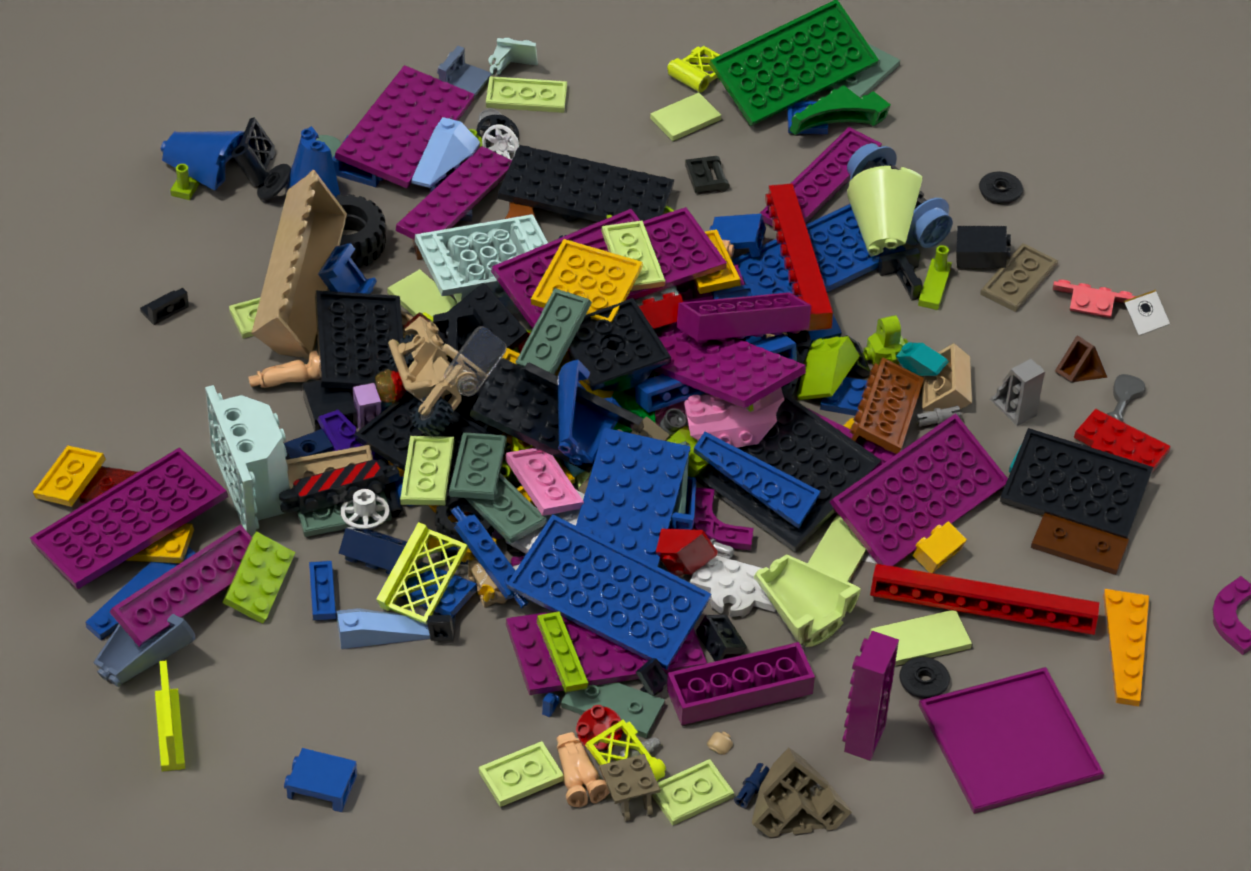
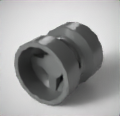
(673, 421)

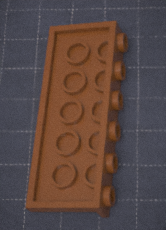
(887, 405)

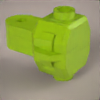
(885, 341)

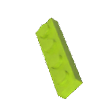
(562, 652)

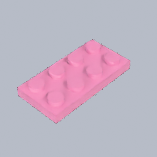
(544, 481)

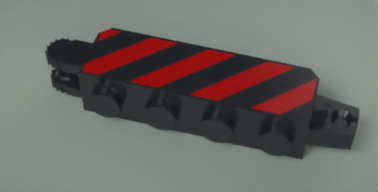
(336, 486)

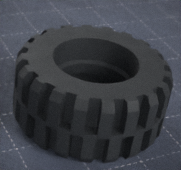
(371, 228)

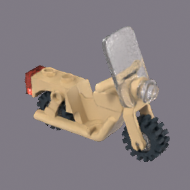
(430, 376)

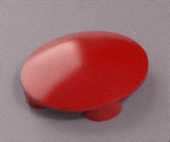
(596, 721)

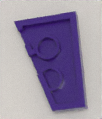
(340, 432)

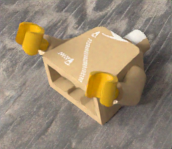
(487, 590)

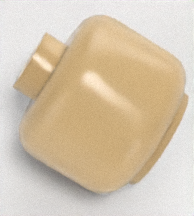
(720, 743)

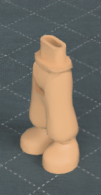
(289, 372)
(579, 771)

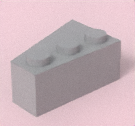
(1020, 392)

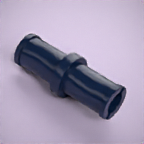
(751, 785)

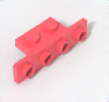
(1091, 300)

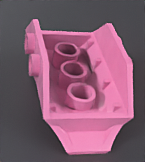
(730, 421)

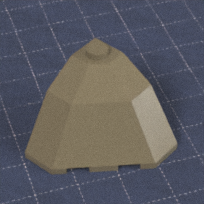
(797, 799)

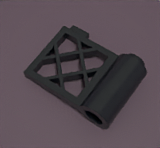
(248, 157)

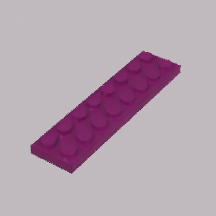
(825, 174)
(456, 194)
(182, 587)

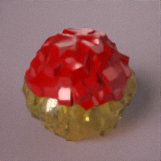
(389, 386)

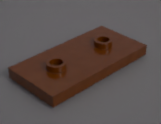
(1080, 543)

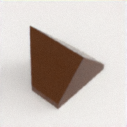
(1081, 362)

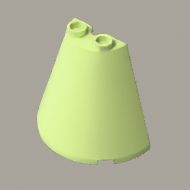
(884, 205)
(807, 598)

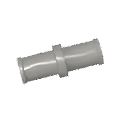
(937, 416)

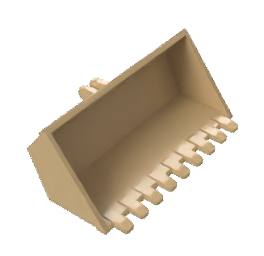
(304, 240)

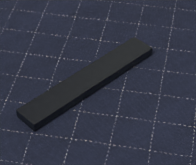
(587, 399)

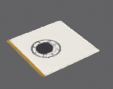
(1147, 312)

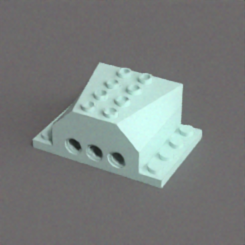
(464, 255)
(249, 455)

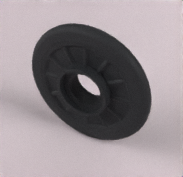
(275, 181)
(989, 190)
(924, 689)

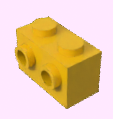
(939, 547)

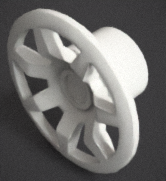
(504, 143)
(364, 506)

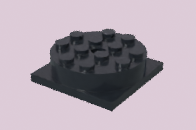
(620, 351)

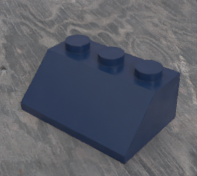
(371, 547)

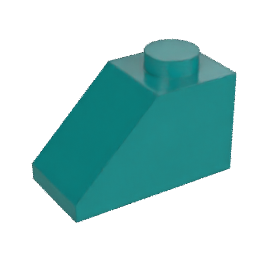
(921, 359)

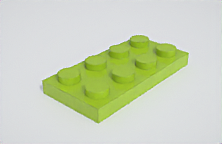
(259, 577)

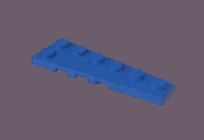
(768, 484)
(102, 622)

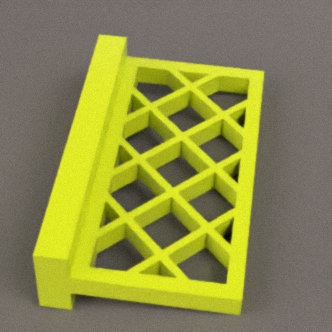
(404, 569)
(169, 724)

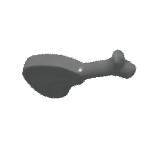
(1124, 390)

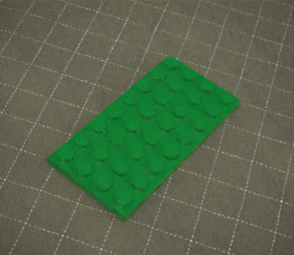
(793, 62)

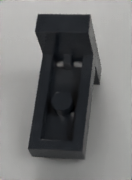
(903, 265)
(454, 325)

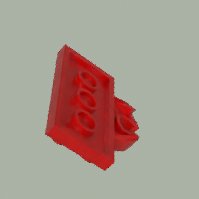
(1121, 439)

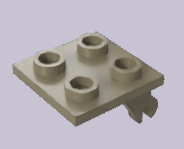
(628, 780)

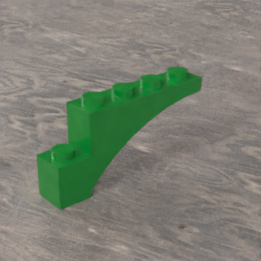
(841, 106)

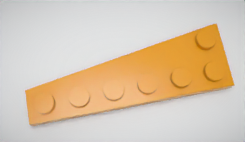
(1127, 635)

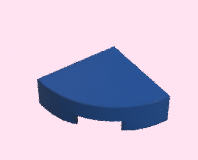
(549, 704)

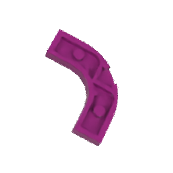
(726, 534)
(1225, 615)

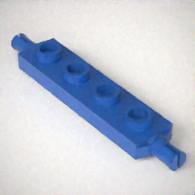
(487, 553)

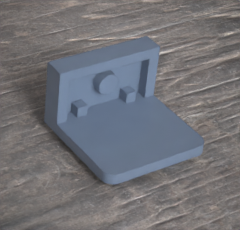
(460, 74)

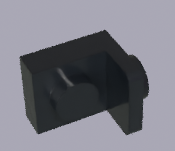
(652, 677)

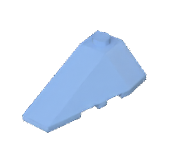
(447, 147)
(372, 627)

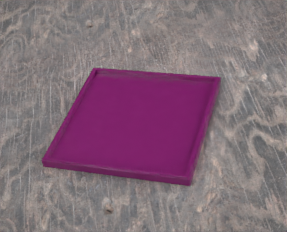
(1010, 740)

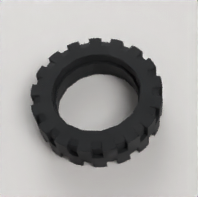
(446, 527)

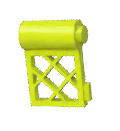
(694, 75)
(657, 765)

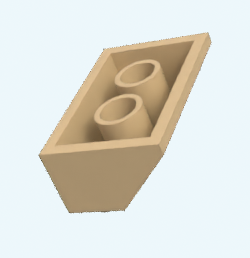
(951, 385)

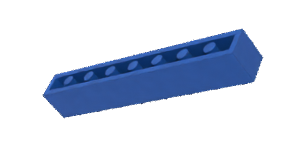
(666, 391)

